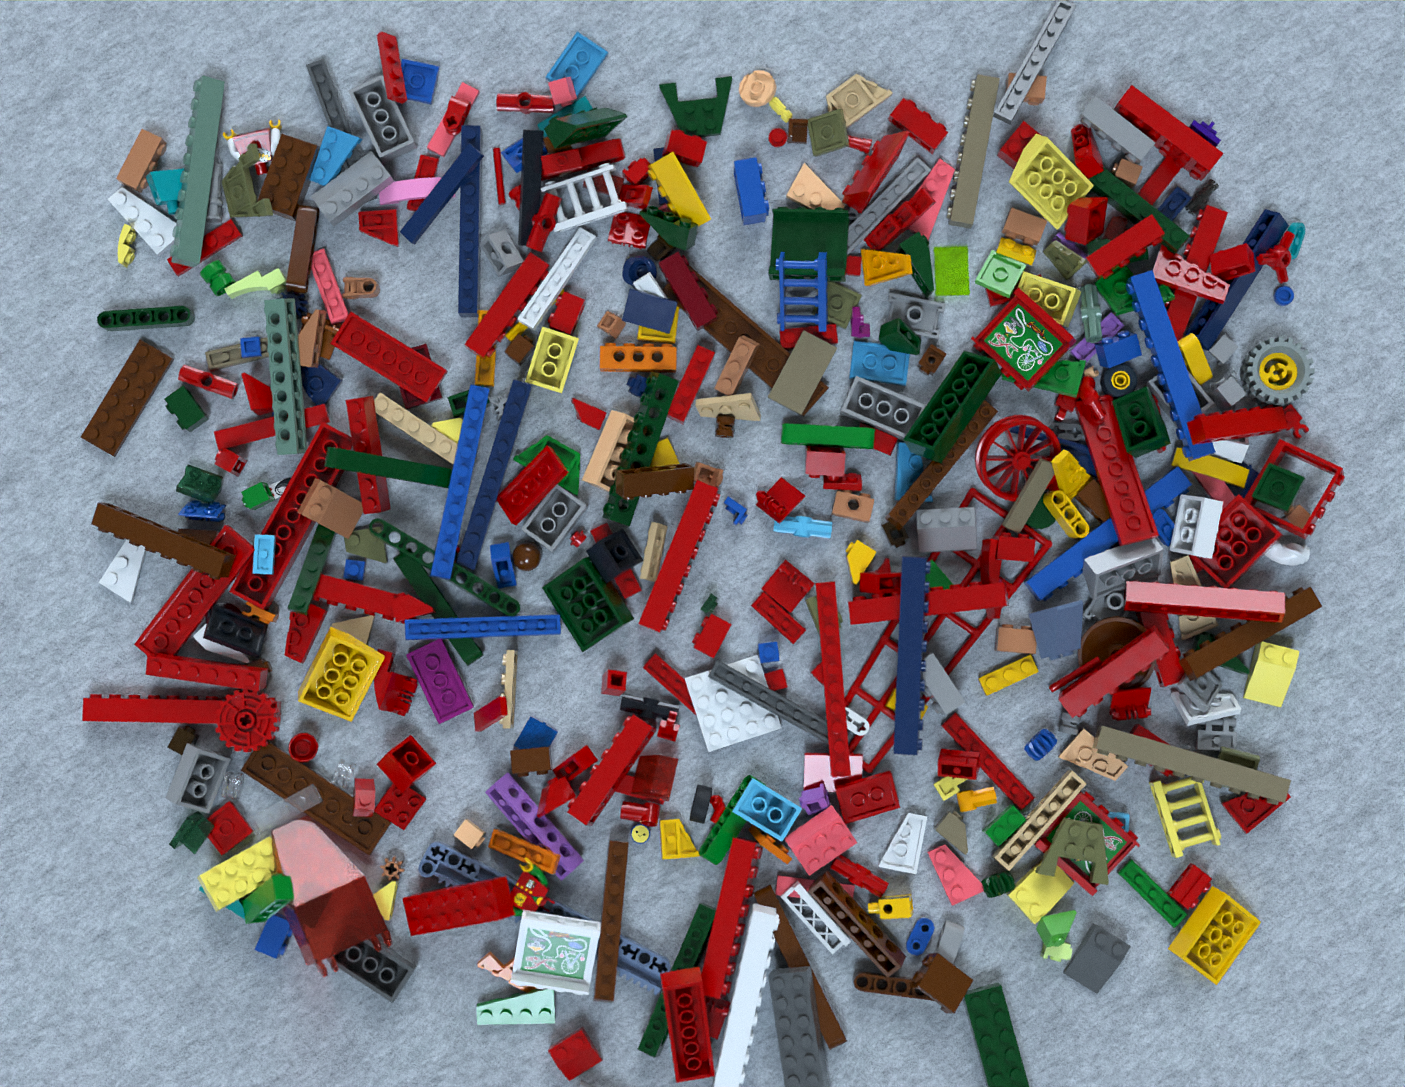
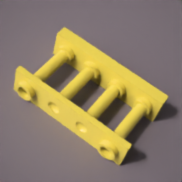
(1171, 827)

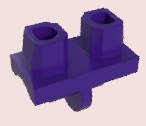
(1205, 131)

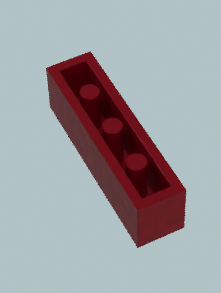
(688, 291)

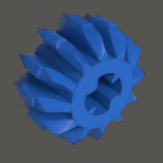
(1040, 744)

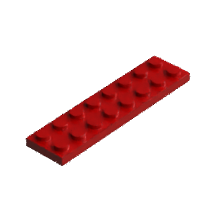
(1117, 474)
(193, 599)

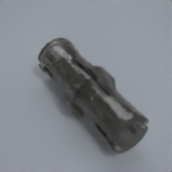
(1201, 197)

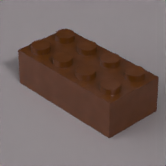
(289, 176)

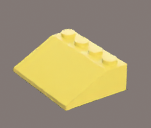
(1048, 180)

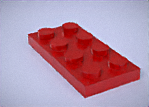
(532, 485)

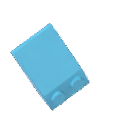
(767, 809)

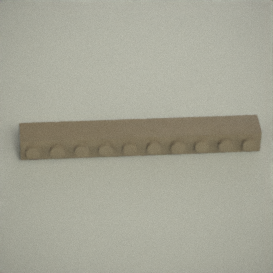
(1190, 763)

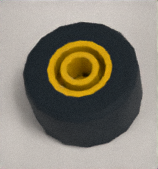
(1114, 386)

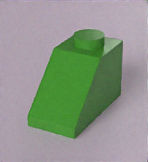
(1055, 928)

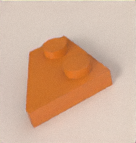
(769, 843)

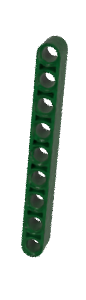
(471, 579)

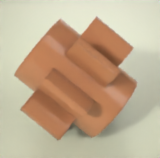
(388, 871)

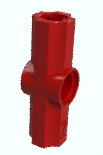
(513, 102)
(548, 212)
(197, 378)
(859, 875)

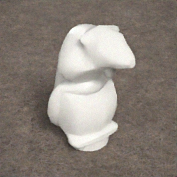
(1288, 554)

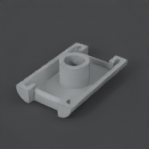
(927, 310)
(1102, 608)

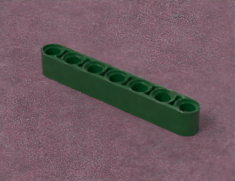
(387, 467)
(431, 595)

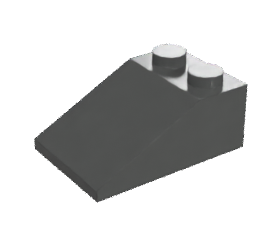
(1096, 958)

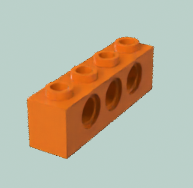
(666, 365)

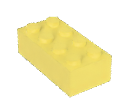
(239, 875)

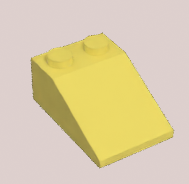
(1051, 296)
(1270, 673)
(1039, 893)

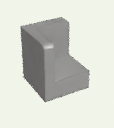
(1223, 349)

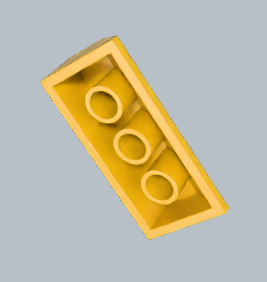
(678, 189)

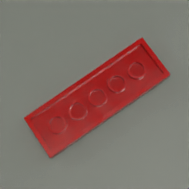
(389, 357)

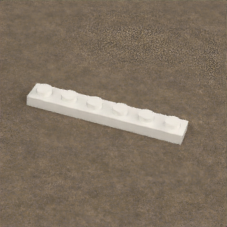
(557, 278)

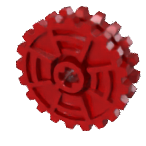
(253, 734)

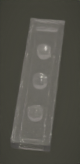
(285, 809)

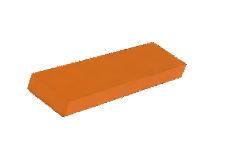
(519, 849)

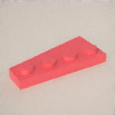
(936, 185)

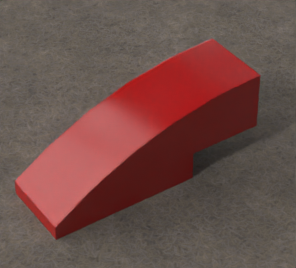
(383, 674)

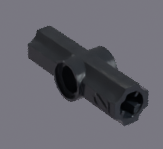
(647, 707)

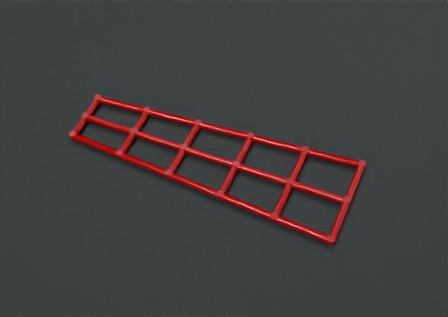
(879, 706)

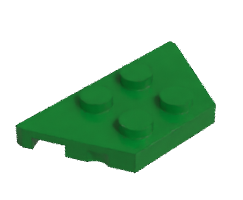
(568, 457)

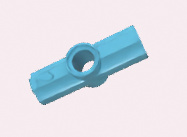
(804, 527)

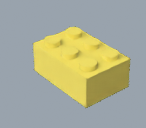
(551, 360)

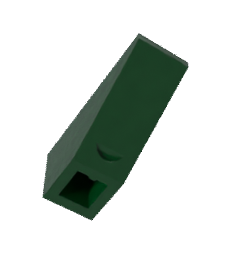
(673, 229)

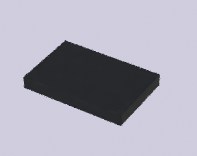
(235, 631)

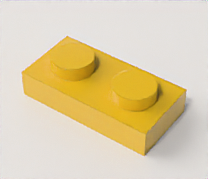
(1016, 251)

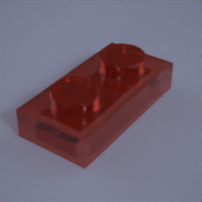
(600, 184)

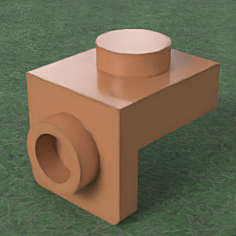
(708, 474)

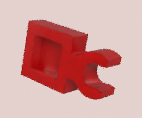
(1292, 419)

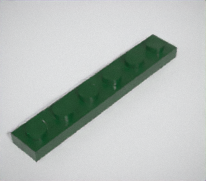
(312, 570)

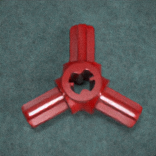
(1278, 257)

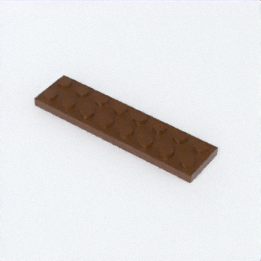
(287, 776)

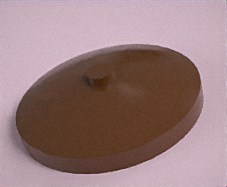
(1108, 637)

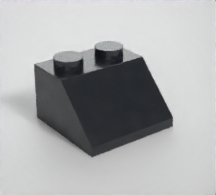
(614, 555)

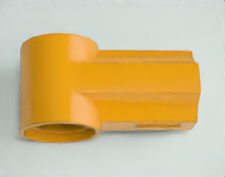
(970, 799)

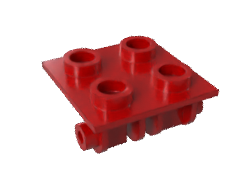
(629, 229)
(779, 500)
(787, 586)
(396, 692)
(1130, 701)
(399, 807)
(716, 1013)

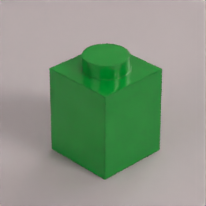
(257, 496)

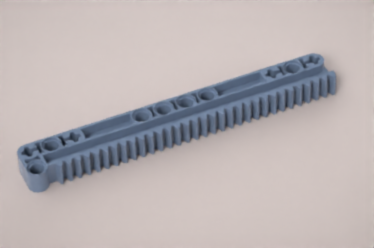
(456, 876)

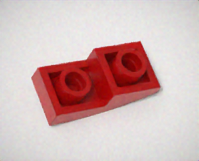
(883, 442)

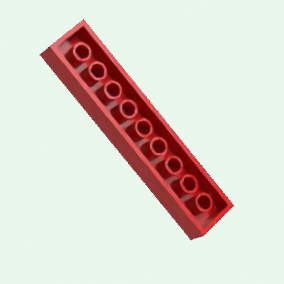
(288, 525)

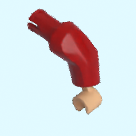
(1089, 395)

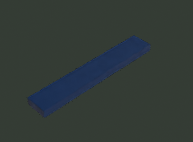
(441, 193)

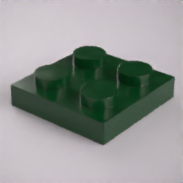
(1278, 487)

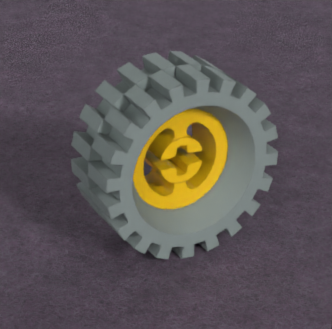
(1293, 365)

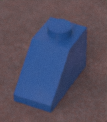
(503, 565)

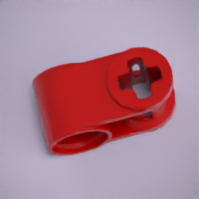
(456, 112)

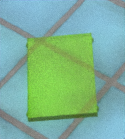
(951, 271)

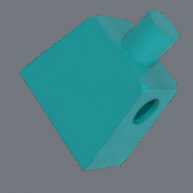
(165, 188)

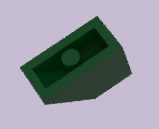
(899, 337)

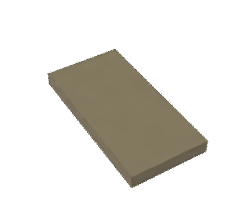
(802, 372)

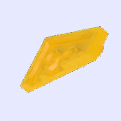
(1069, 474)

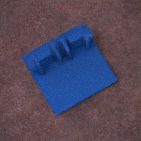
(197, 511)

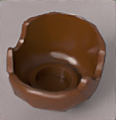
(527, 556)

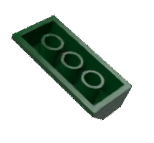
(583, 126)

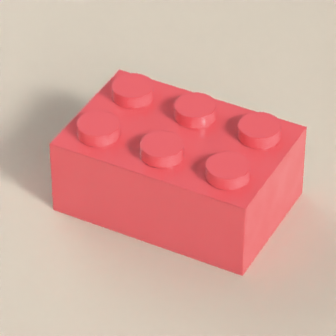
(820, 840)

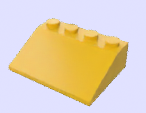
(340, 675)
(1214, 935)

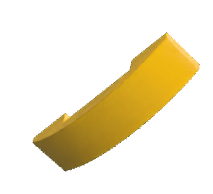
(1212, 467)

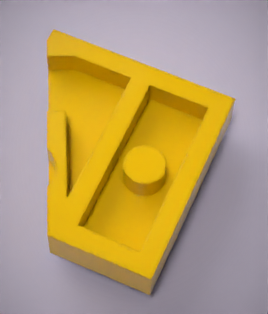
(675, 840)

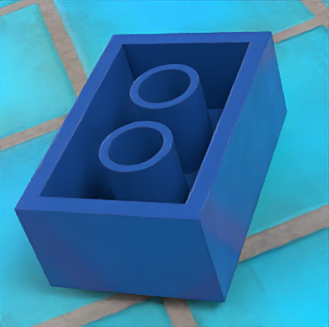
(750, 191)

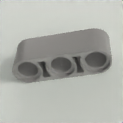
(949, 941)

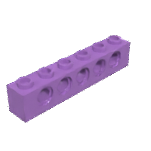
(540, 831)

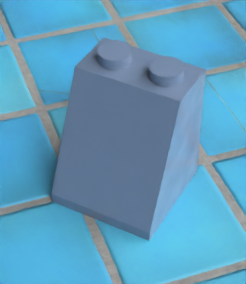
(1058, 630)

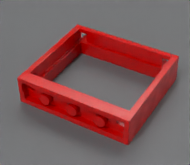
(1275, 458)

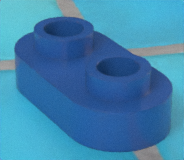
(919, 936)

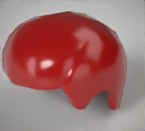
(303, 747)

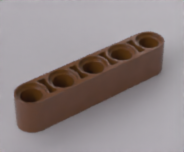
(302, 249)
(890, 988)

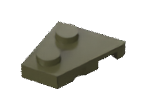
(1064, 259)
(366, 545)

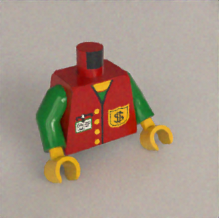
(531, 890)

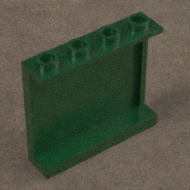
(806, 233)

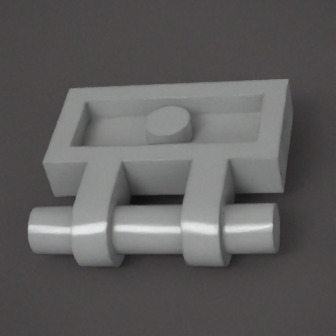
(1213, 740)

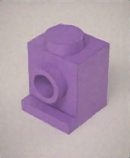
(815, 800)

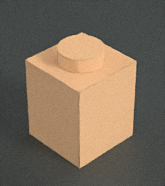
(470, 834)

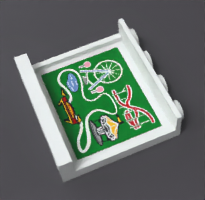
(555, 952)

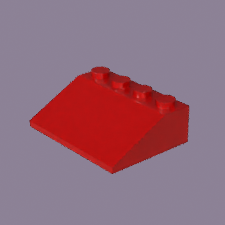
(874, 170)
(1239, 543)

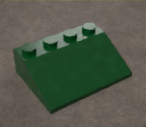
(587, 604)

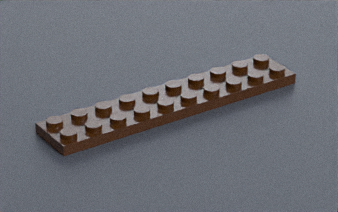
(733, 324)

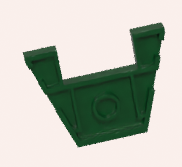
(699, 116)

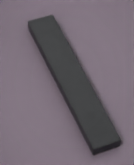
(530, 182)

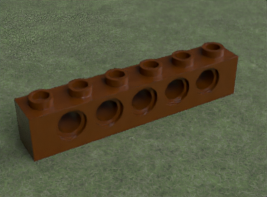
(857, 924)

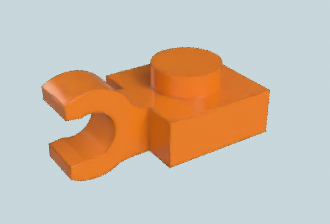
(264, 616)

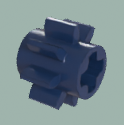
(637, 385)

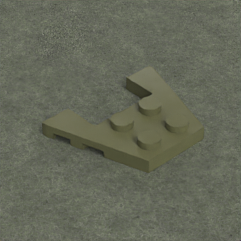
(239, 188)
(1077, 841)

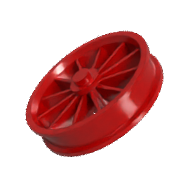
(1017, 456)

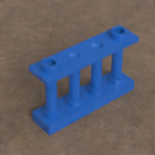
(819, 283)

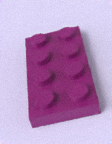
(440, 681)

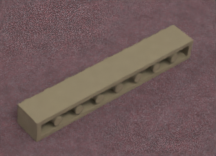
(974, 150)

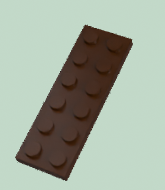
(127, 398)

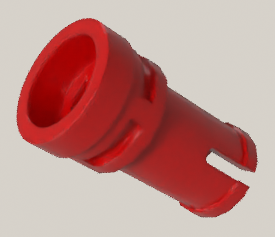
(863, 145)

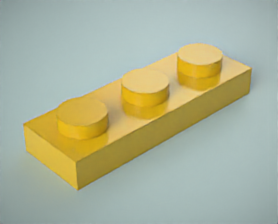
(1008, 675)

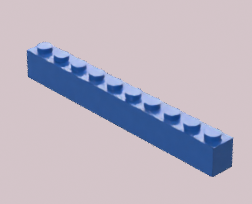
(1167, 359)
(459, 482)
(1101, 539)

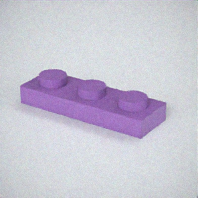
(1109, 327)

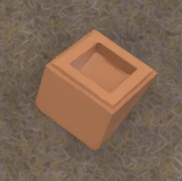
(611, 324)

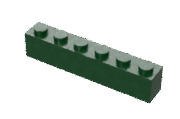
(1136, 208)

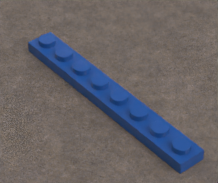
(482, 627)

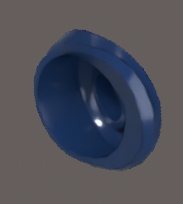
(636, 268)

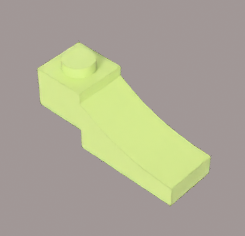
(273, 282)

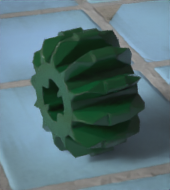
(998, 884)

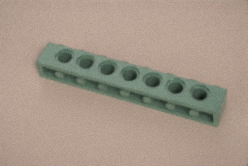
(291, 369)

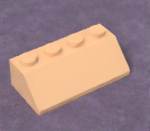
(608, 451)

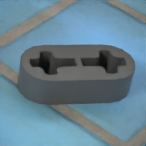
(1067, 427)

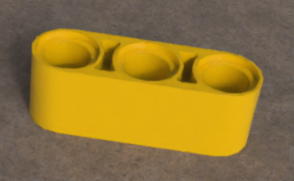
(1195, 358)
(1074, 517)

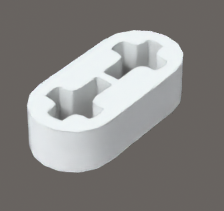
(855, 717)

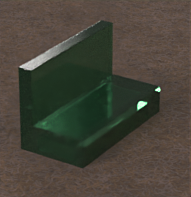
(192, 832)

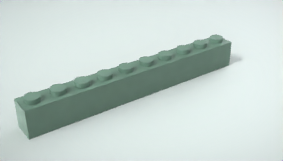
(197, 171)

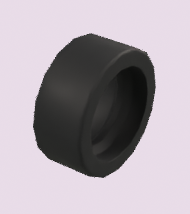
(700, 804)

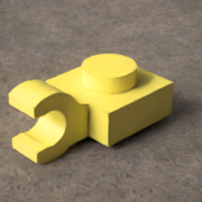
(948, 787)

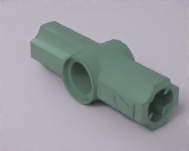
(1091, 313)

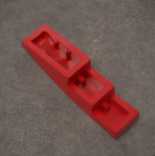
(900, 220)
(990, 570)

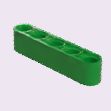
(828, 436)
(726, 828)

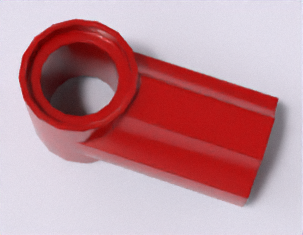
(644, 813)

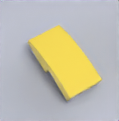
(126, 253)

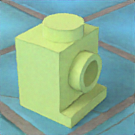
(1057, 953)

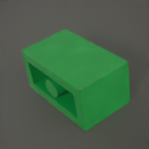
(1004, 825)

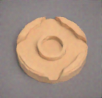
(757, 88)

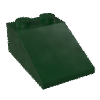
(918, 249)
(1140, 423)

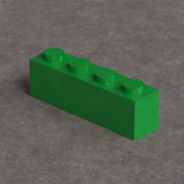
(268, 899)

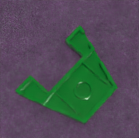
(1115, 294)

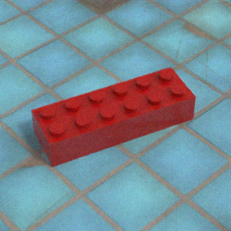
(1169, 134)
(1114, 671)
(611, 770)
(458, 906)
(687, 1024)

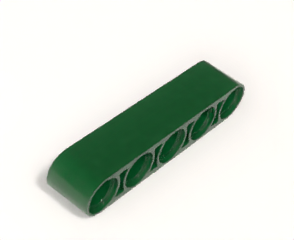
(137, 315)

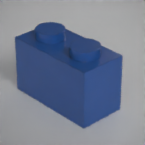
(1118, 349)
(274, 936)

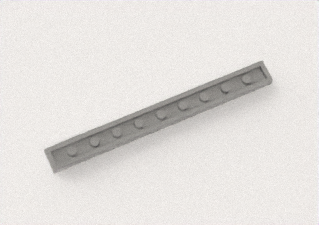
(877, 212)

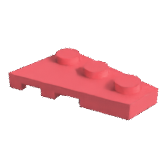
(954, 875)

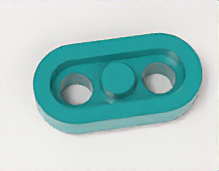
(1298, 230)

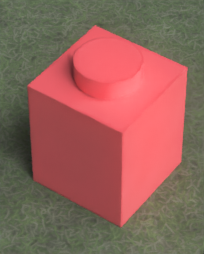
(562, 91)

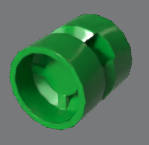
(216, 275)

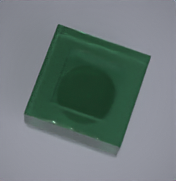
(709, 604)

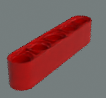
(596, 155)

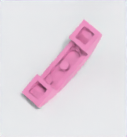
(408, 190)

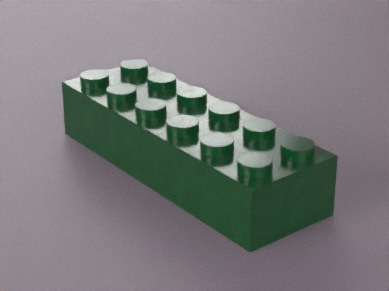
(952, 406)
(994, 1037)

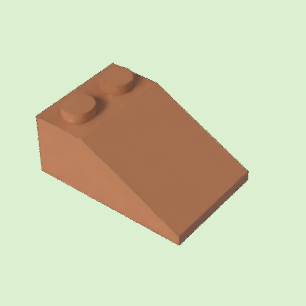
(331, 508)

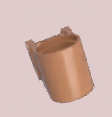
(356, 288)

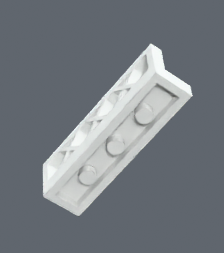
(823, 916)

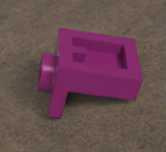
(858, 327)

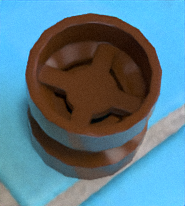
(724, 427)

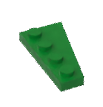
(1061, 378)

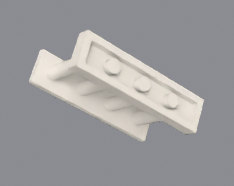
(599, 212)

